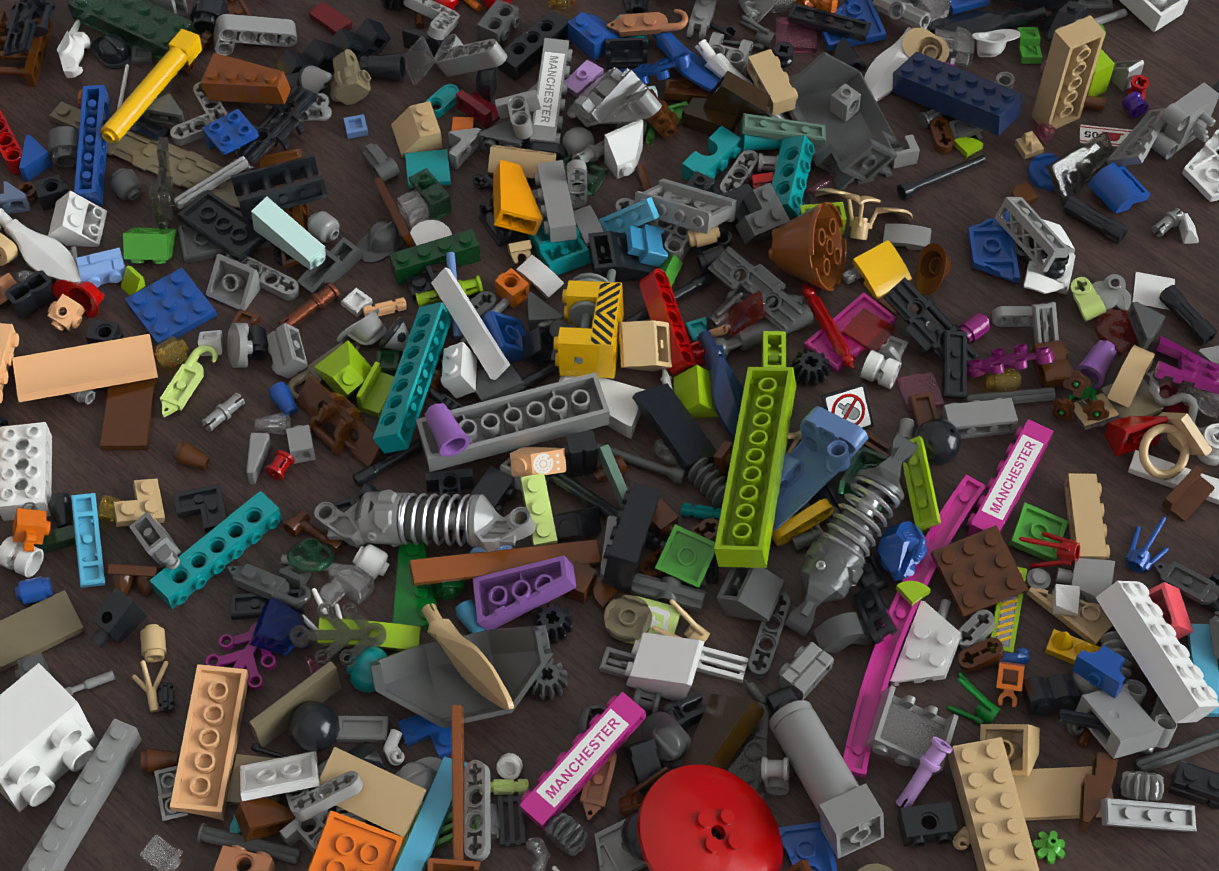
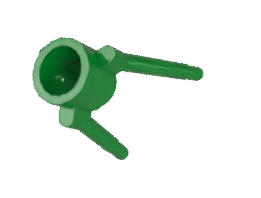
(985, 710)

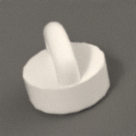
(509, 766)

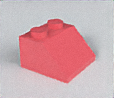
(1173, 608)

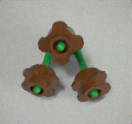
(1080, 387)

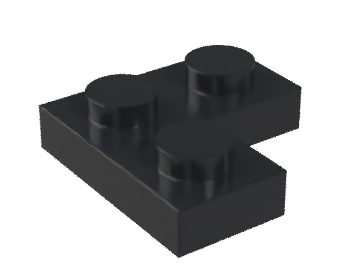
(202, 500)

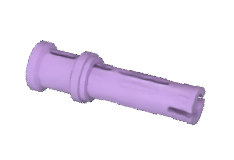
(930, 763)

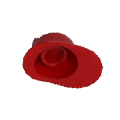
(83, 293)

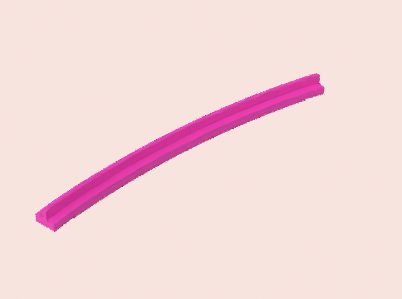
(886, 653)

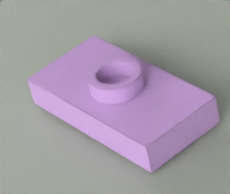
(583, 77)

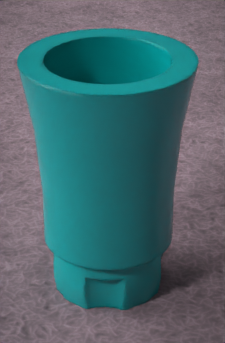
(755, 143)

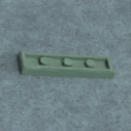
(782, 128)

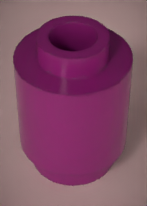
(975, 327)

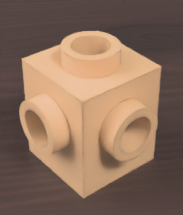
(65, 313)

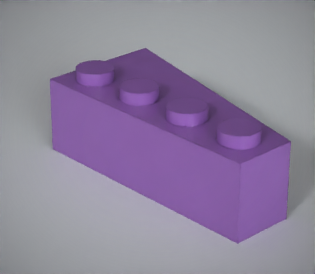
(520, 589)

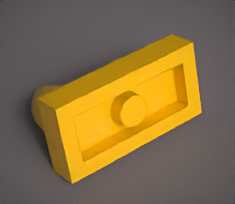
(1067, 647)

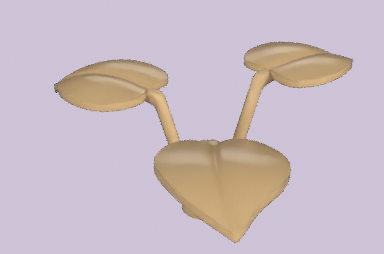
(859, 226)

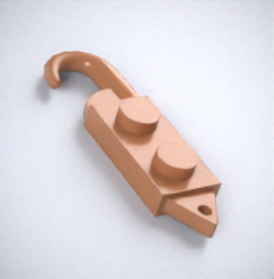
(646, 23)
(597, 790)

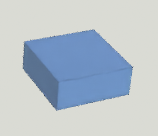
(355, 126)

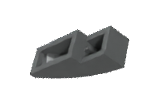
(335, 265)

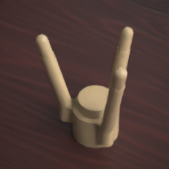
(694, 631)

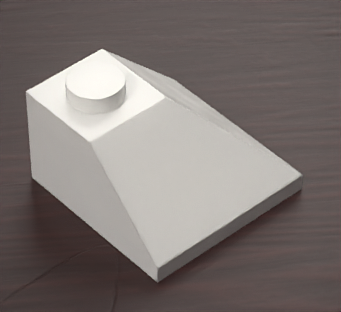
(624, 149)

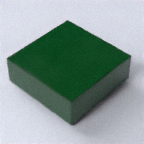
(388, 360)

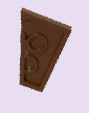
(683, 90)

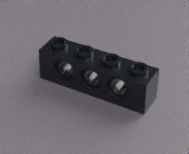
(528, 48)

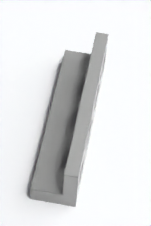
(1032, 227)

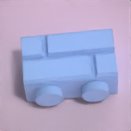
(102, 267)

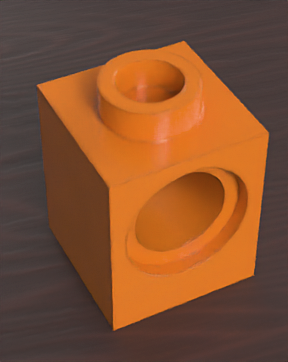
(512, 287)

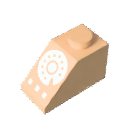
(537, 460)

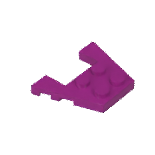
(1190, 367)

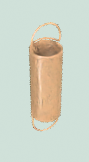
(719, 331)

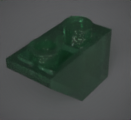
(432, 193)

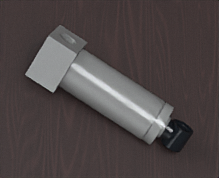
(846, 810)

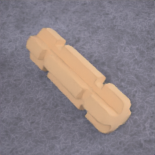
(386, 307)

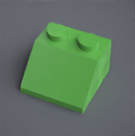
(149, 244)

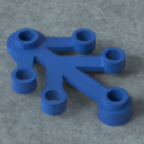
(660, 67)

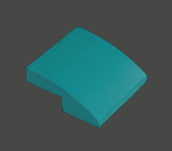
(435, 161)

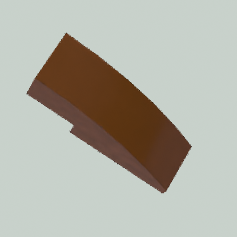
(1095, 788)

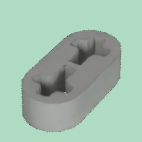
(976, 631)

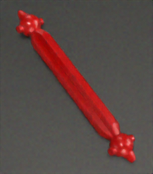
(828, 326)

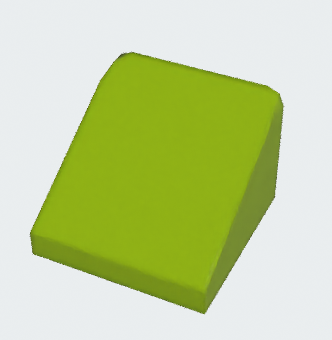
(132, 281)

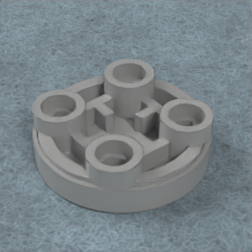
(239, 345)

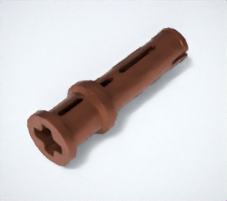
(316, 302)

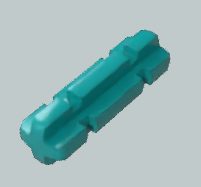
(700, 511)

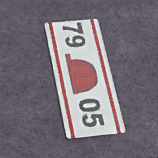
(1115, 134)

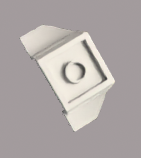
(1038, 281)

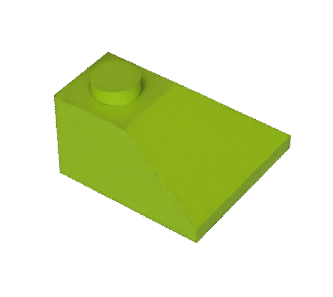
(344, 370)

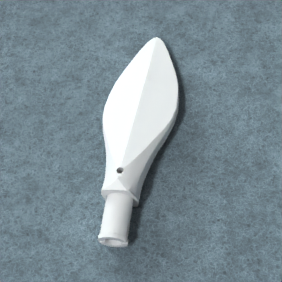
(720, 65)
(880, 72)
(41, 250)

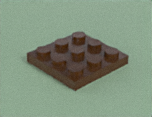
(979, 571)

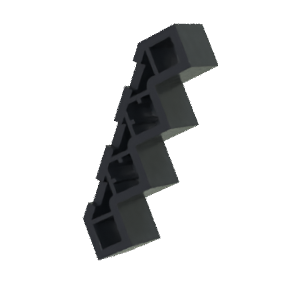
(367, 40)

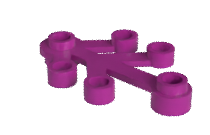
(1017, 360)
(244, 657)

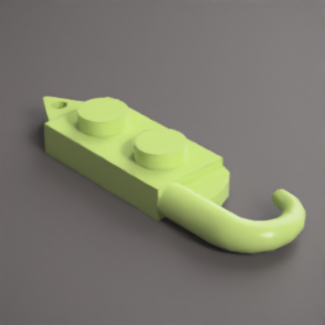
(185, 381)

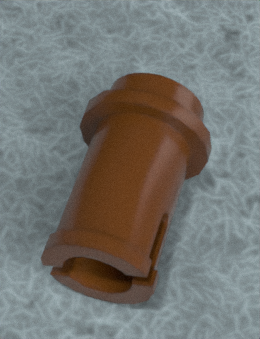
(1094, 102)

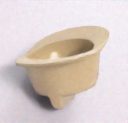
(925, 42)

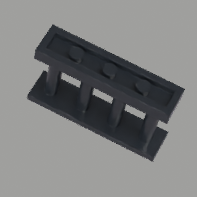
(284, 196)

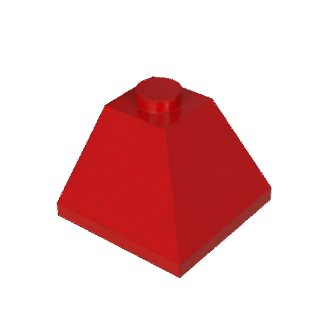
(1126, 433)

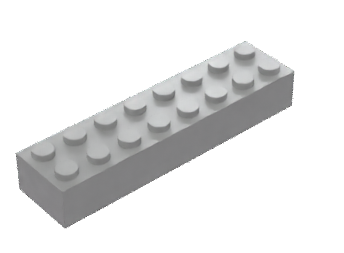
(522, 420)

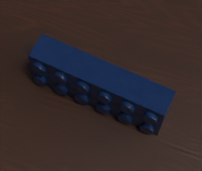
(957, 93)

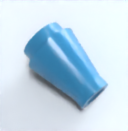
(468, 617)

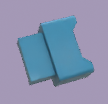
(646, 244)

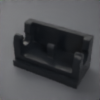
(626, 52)
(499, 234)

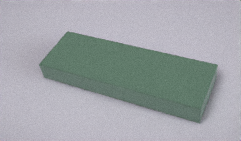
(613, 473)

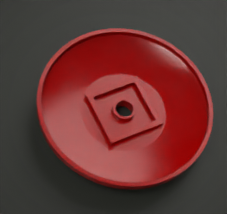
(689, 803)

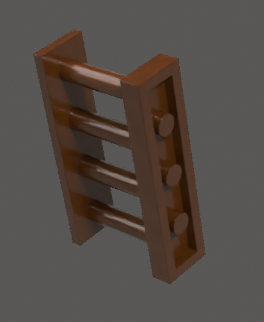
(33, 57)

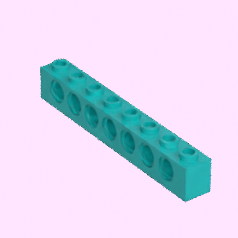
(412, 378)

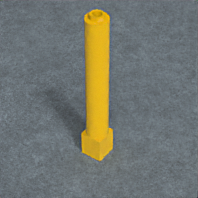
(181, 51)

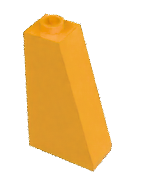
(513, 200)

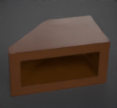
(262, 818)

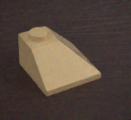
(1020, 744)

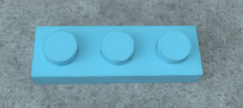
(630, 216)

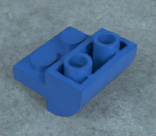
(1118, 188)

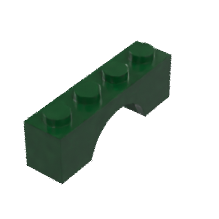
(413, 259)

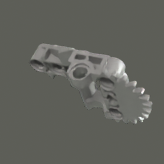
(614, 99)

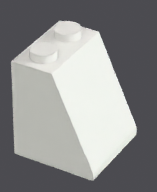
(664, 665)

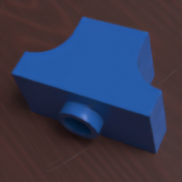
(1101, 669)

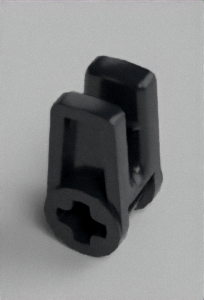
(679, 709)

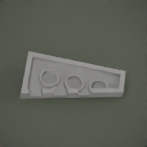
(1139, 141)

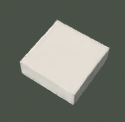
(356, 301)

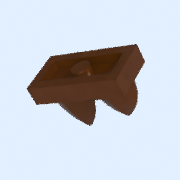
(123, 576)

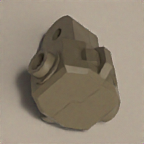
(349, 82)

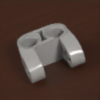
(737, 57)

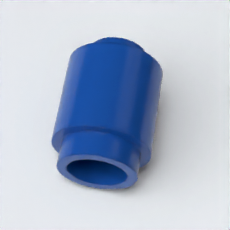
(34, 590)

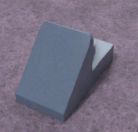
(13, 200)

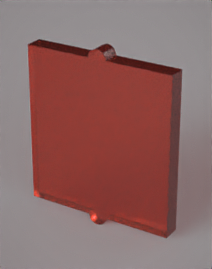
(746, 313)
(869, 330)

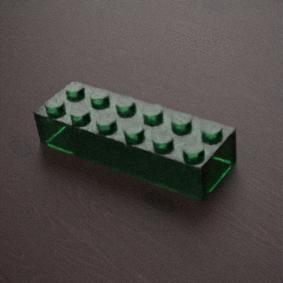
(134, 20)

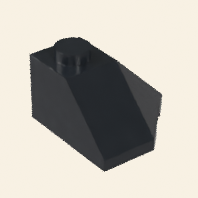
(1063, 16)

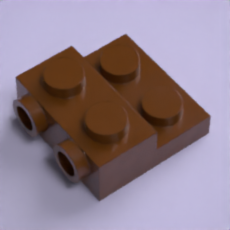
(664, 120)

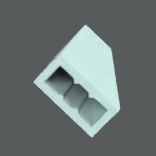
(287, 234)

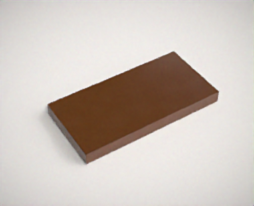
(128, 415)

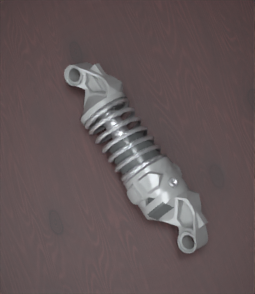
(405, 517)

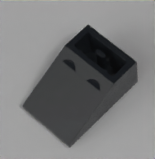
(609, 251)

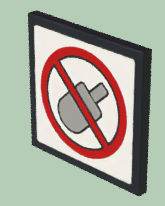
(850, 404)

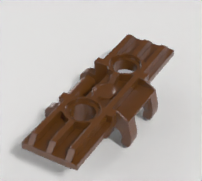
(343, 416)

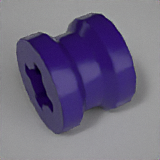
(1135, 104)

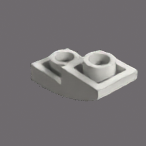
(540, 276)

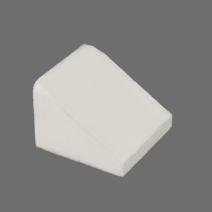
(1188, 230)
(213, 339)

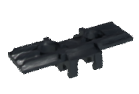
(22, 27)
(278, 125)
(921, 326)

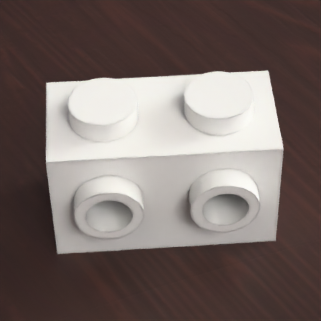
(459, 370)

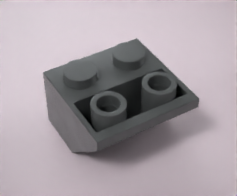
(750, 593)

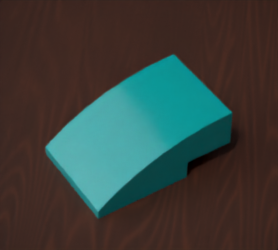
(560, 255)

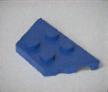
(993, 249)

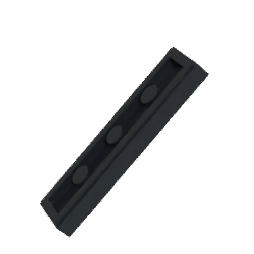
(829, 22)

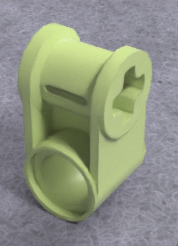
(1088, 300)

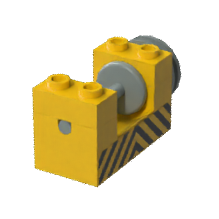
(594, 310)

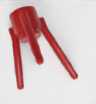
(1068, 550)

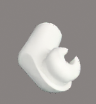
(391, 748)

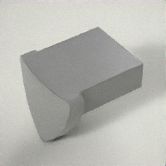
(893, 348)

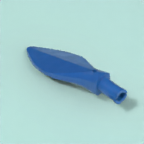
(696, 71)

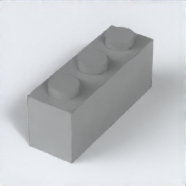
(982, 417)

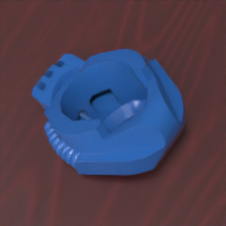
(893, 548)

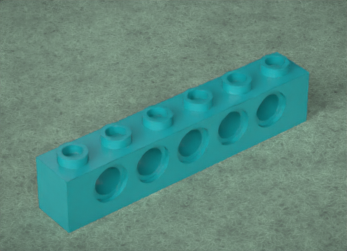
(220, 537)

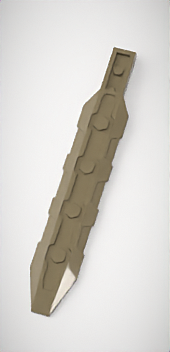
(141, 151)

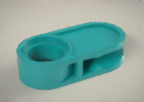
(445, 98)

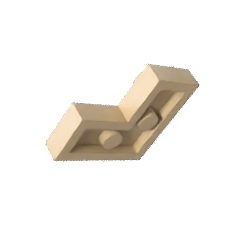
(147, 499)

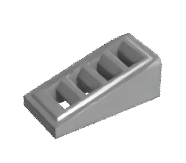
(258, 450)

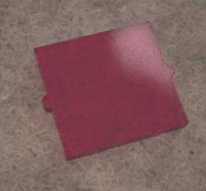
(919, 384)

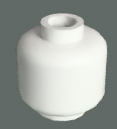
(372, 560)

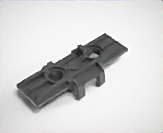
(757, 279)

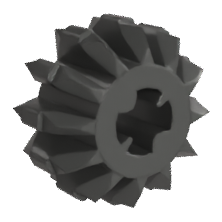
(553, 686)
(567, 834)

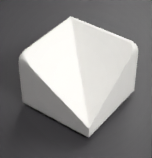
(1066, 599)

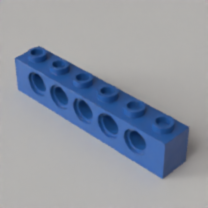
(91, 145)

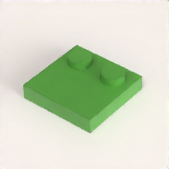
(1031, 524)
(686, 556)

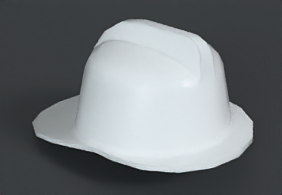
(993, 42)

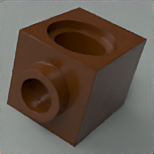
(663, 520)
(585, 577)

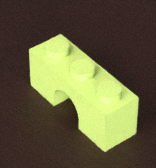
(537, 502)

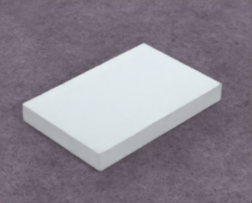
(279, 776)

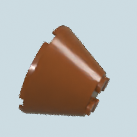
(812, 247)

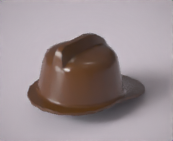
(932, 268)

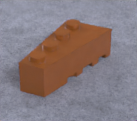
(243, 82)

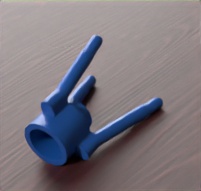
(1139, 559)

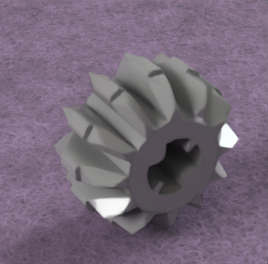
(1142, 785)

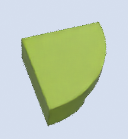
(968, 145)
(912, 591)

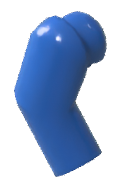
(1021, 656)

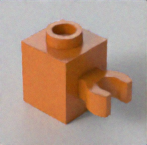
(30, 527)
(1010, 679)

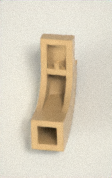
(1131, 376)

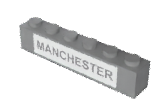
(550, 90)

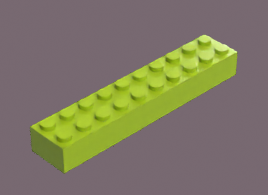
(756, 468)

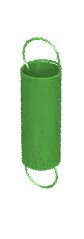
(650, 133)

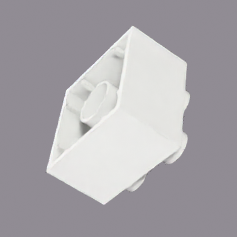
(40, 738)

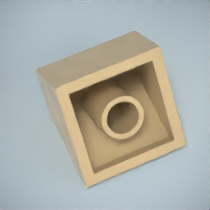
(417, 129)

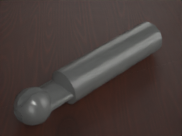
(753, 334)

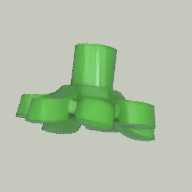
(1049, 846)

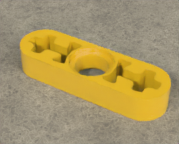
(802, 522)

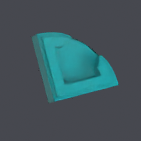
(695, 327)

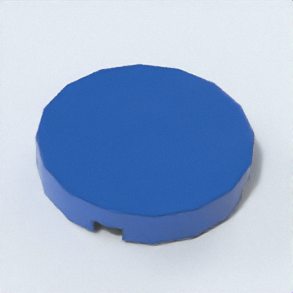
(1039, 173)

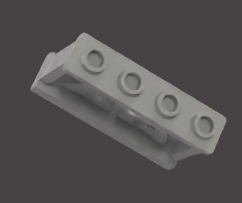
(689, 205)

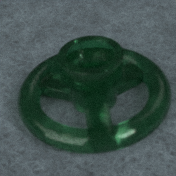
(310, 552)

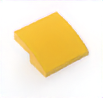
(881, 269)

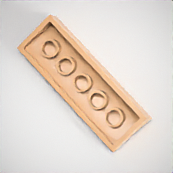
(84, 367)
(210, 741)

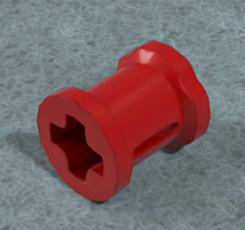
(1142, 84)
(279, 465)

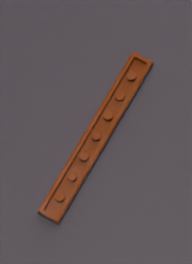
(483, 563)

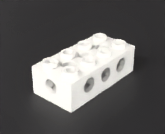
(25, 468)

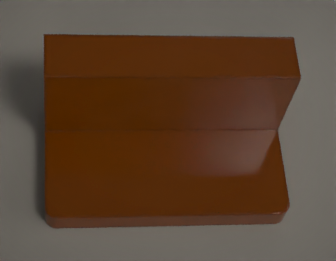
(1188, 494)

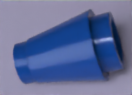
(283, 398)

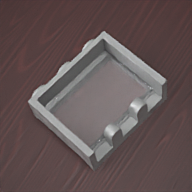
(907, 730)

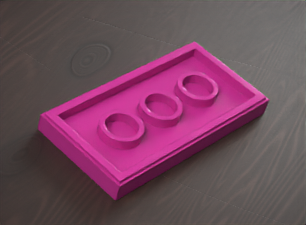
(842, 320)

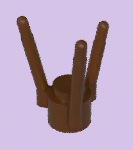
(633, 800)

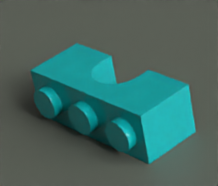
(723, 147)

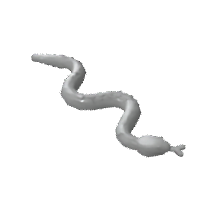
(1154, 390)

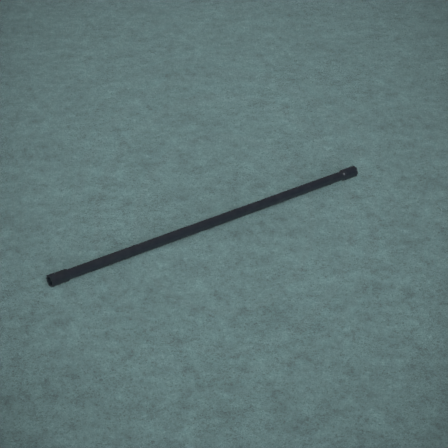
(372, 471)

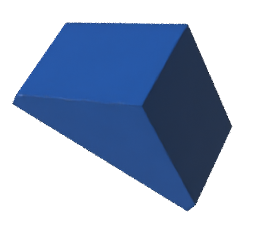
(34, 159)

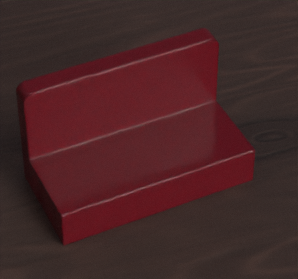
(477, 107)

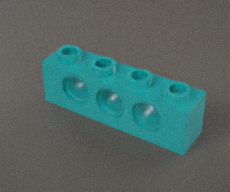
(792, 172)

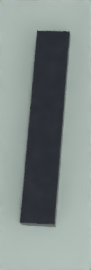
(871, 571)

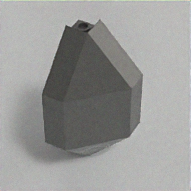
(430, 684)

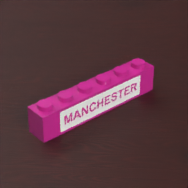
(1011, 478)
(583, 760)

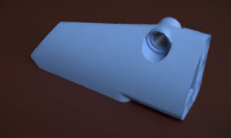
(823, 452)

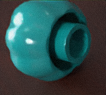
(360, 670)

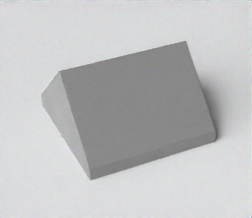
(233, 283)

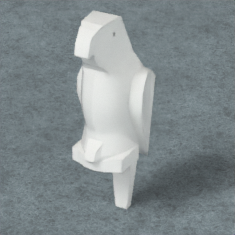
(72, 50)

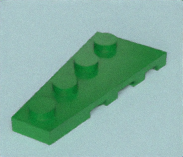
(409, 598)

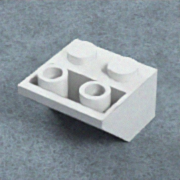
(77, 221)

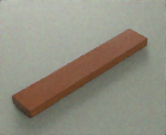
(457, 745)

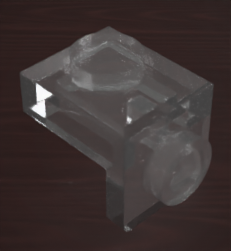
(161, 854)

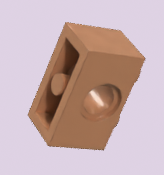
(235, 857)

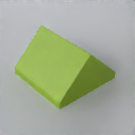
(694, 392)

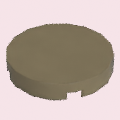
(627, 618)

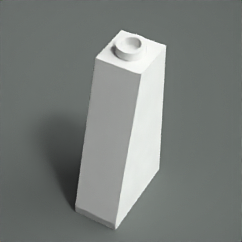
(622, 408)

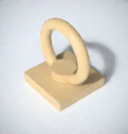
(1182, 435)

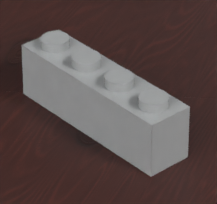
(556, 200)

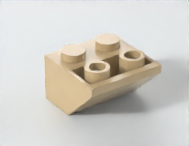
(645, 345)

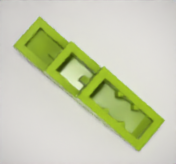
(398, 636)

